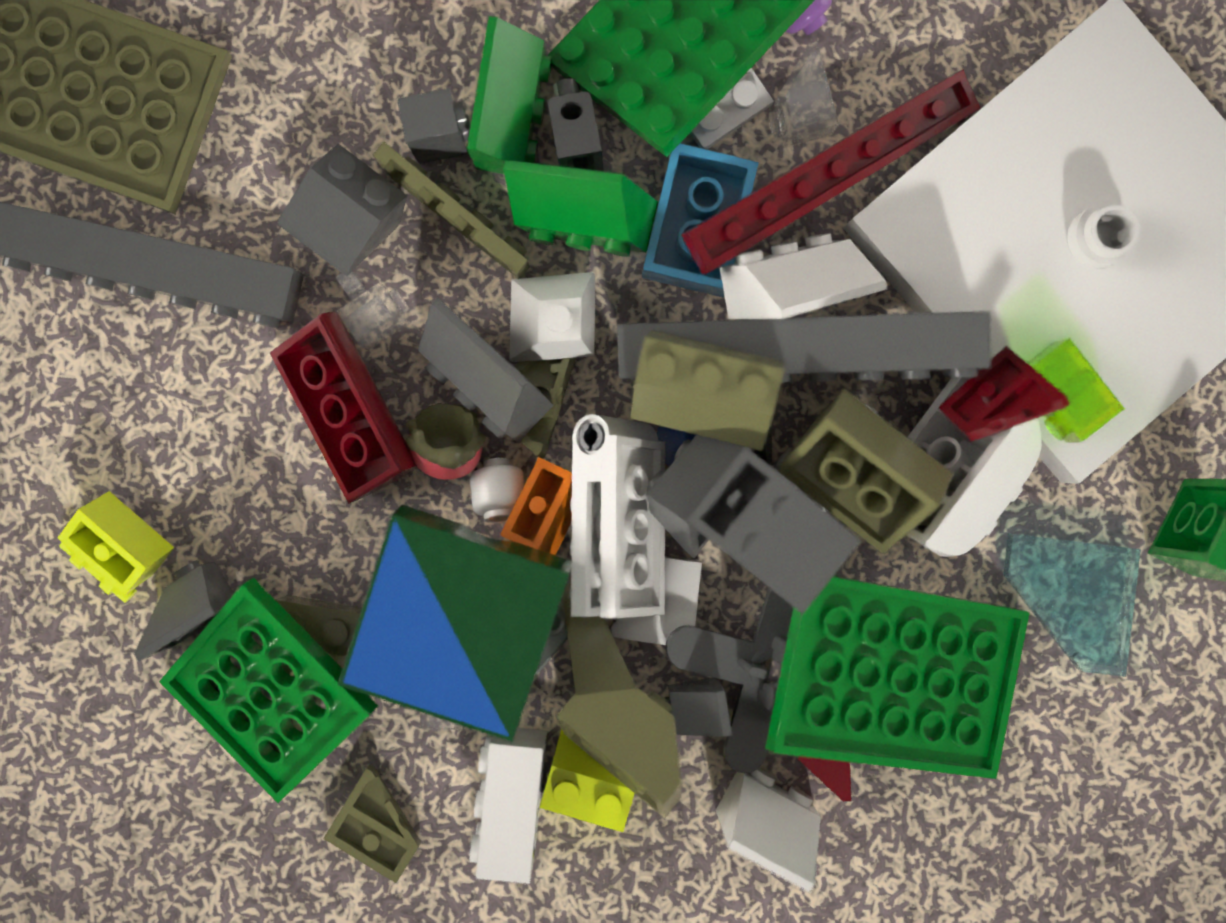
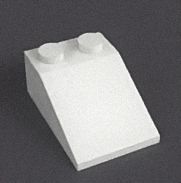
(771, 826)

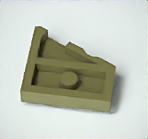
(374, 828)

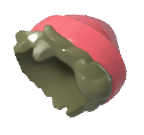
(445, 441)

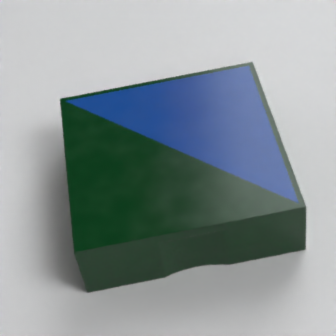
(454, 622)

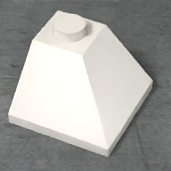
(552, 317)

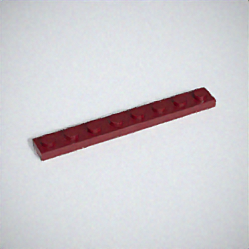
(830, 172)

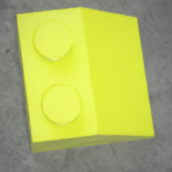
(584, 788)

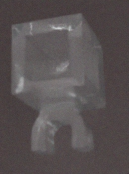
(373, 312)

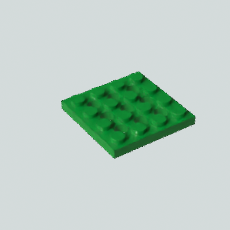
(261, 666)

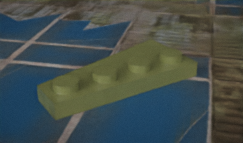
(445, 204)

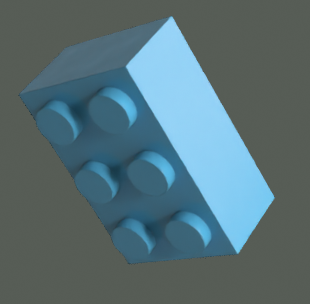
(693, 190)

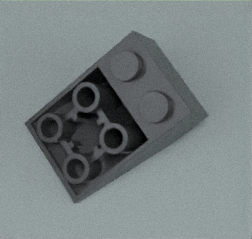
(773, 530)

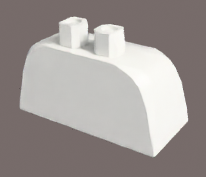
(983, 481)

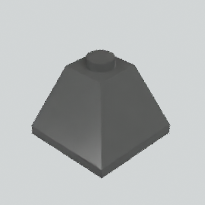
(184, 608)

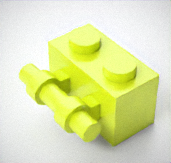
(113, 545)

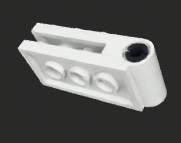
(614, 536)

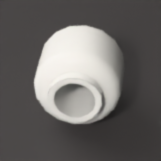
(496, 489)

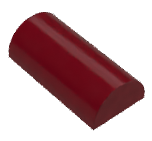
(343, 407)

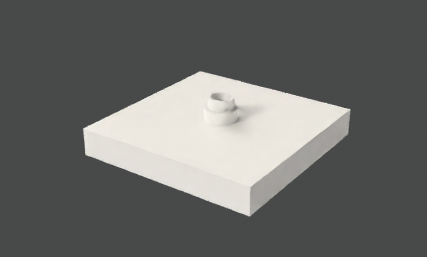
(1080, 215)

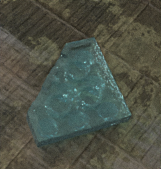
(1079, 596)

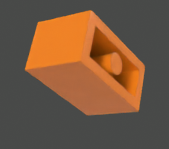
(542, 509)

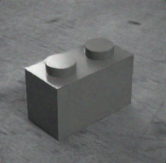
(434, 125)

